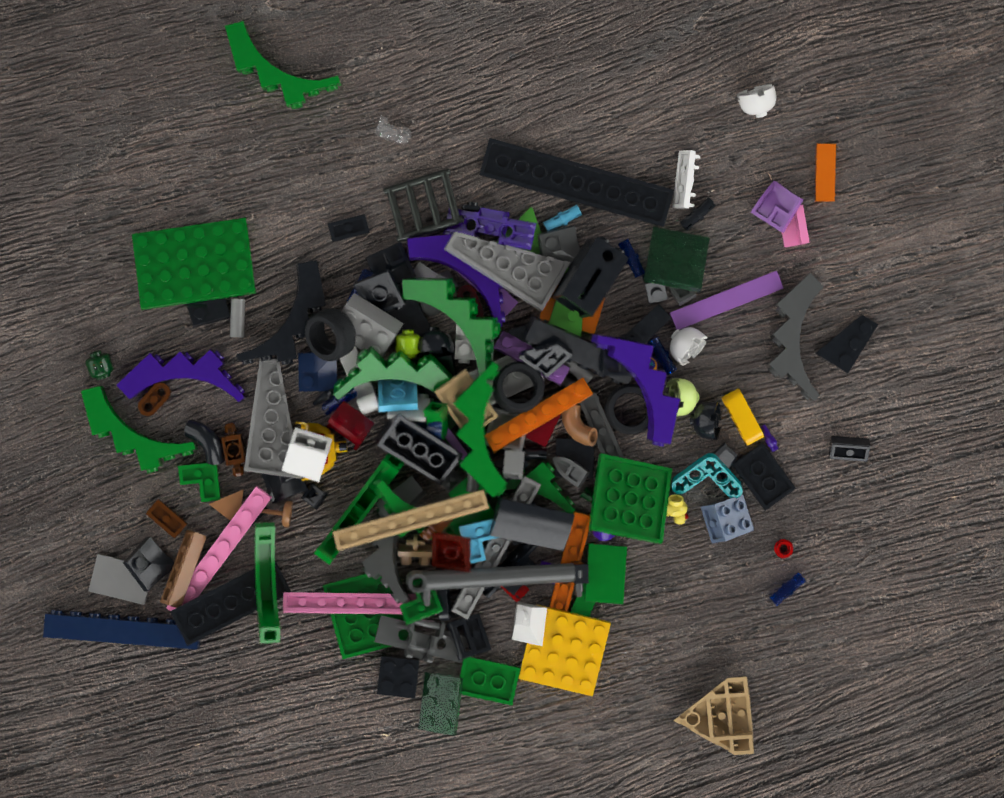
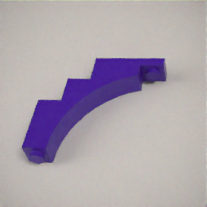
(660, 408)

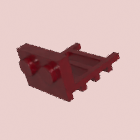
(350, 424)

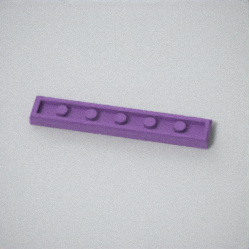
(726, 300)

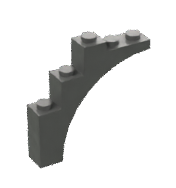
(787, 335)
(383, 561)

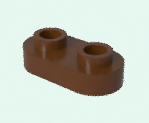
(154, 398)

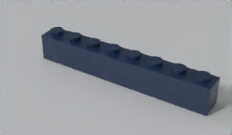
(114, 629)

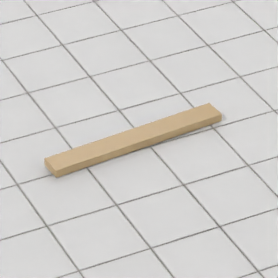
(410, 520)

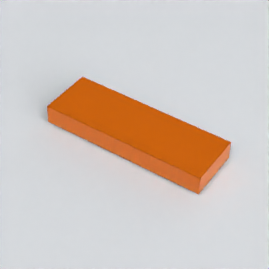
(825, 172)

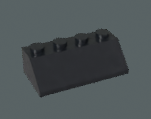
(418, 448)

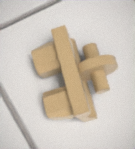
(415, 548)

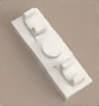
(684, 179)

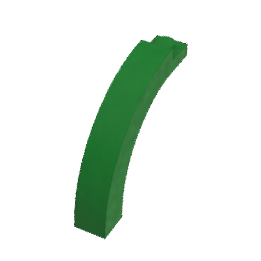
(266, 583)

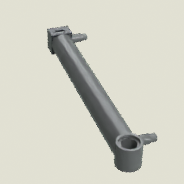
(499, 576)

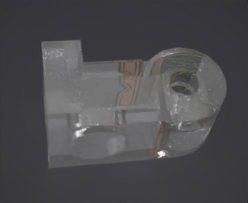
(399, 135)

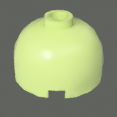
(685, 392)

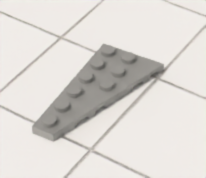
(515, 269)
(270, 423)

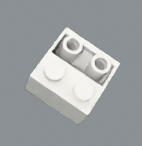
(307, 454)

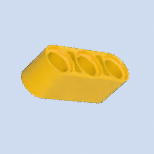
(742, 417)

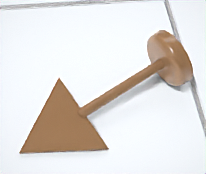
(231, 504)

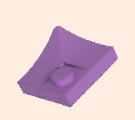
(777, 206)

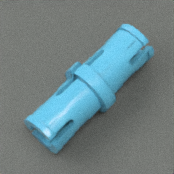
(562, 218)

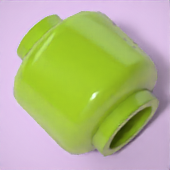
(408, 343)

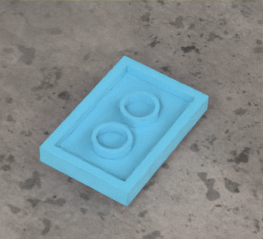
(397, 395)

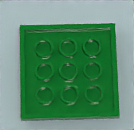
(630, 499)
(358, 631)

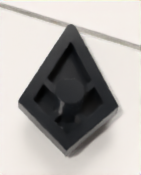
(726, 455)

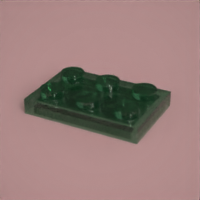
(440, 703)

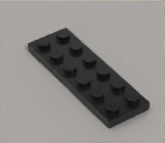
(221, 606)

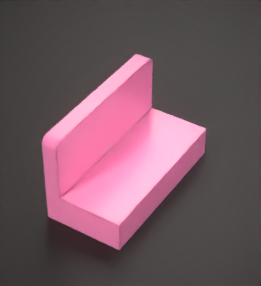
(796, 231)

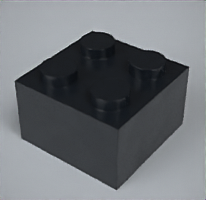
(398, 676)

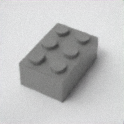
(371, 325)

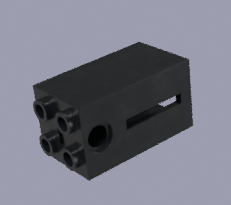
(590, 276)

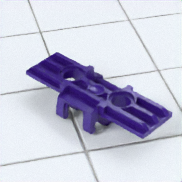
(495, 223)

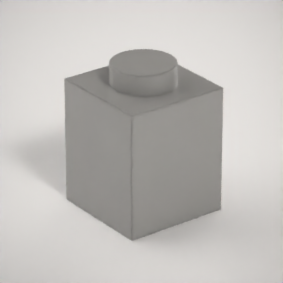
(513, 464)

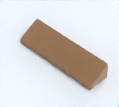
(183, 569)

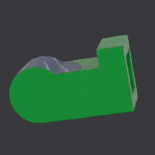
(437, 419)

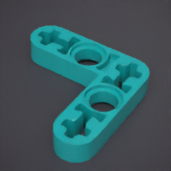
(705, 471)

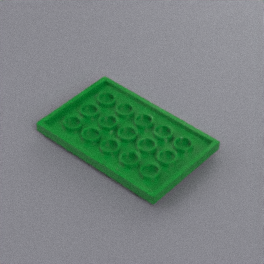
(193, 263)

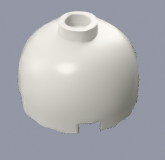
(758, 100)
(686, 343)

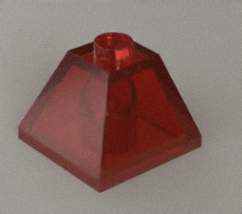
(451, 552)

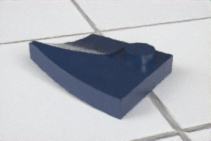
(316, 373)

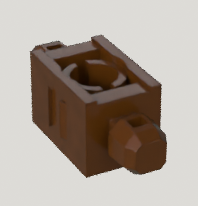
(238, 469)

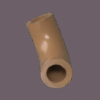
(577, 429)

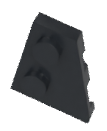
(546, 357)

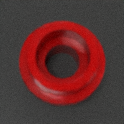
(788, 552)

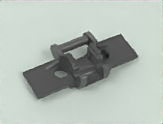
(418, 644)

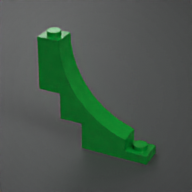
(473, 406)

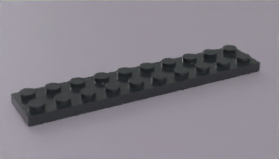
(576, 182)

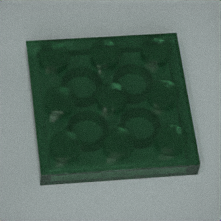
(676, 259)

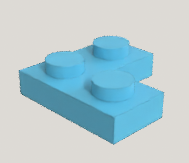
(478, 532)

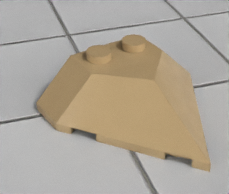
(723, 716)

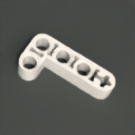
(367, 397)

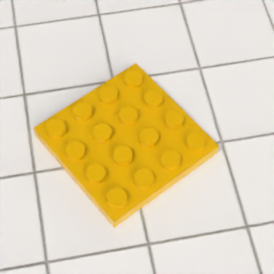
(569, 652)

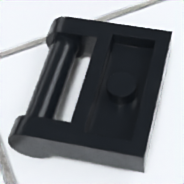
(474, 634)

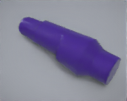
(770, 440)

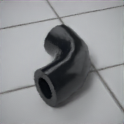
(207, 439)

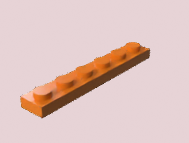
(538, 415)

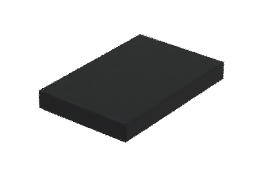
(763, 476)

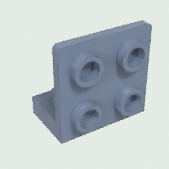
(727, 519)

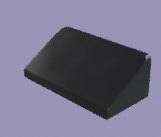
(849, 448)

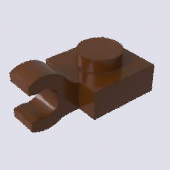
(427, 532)

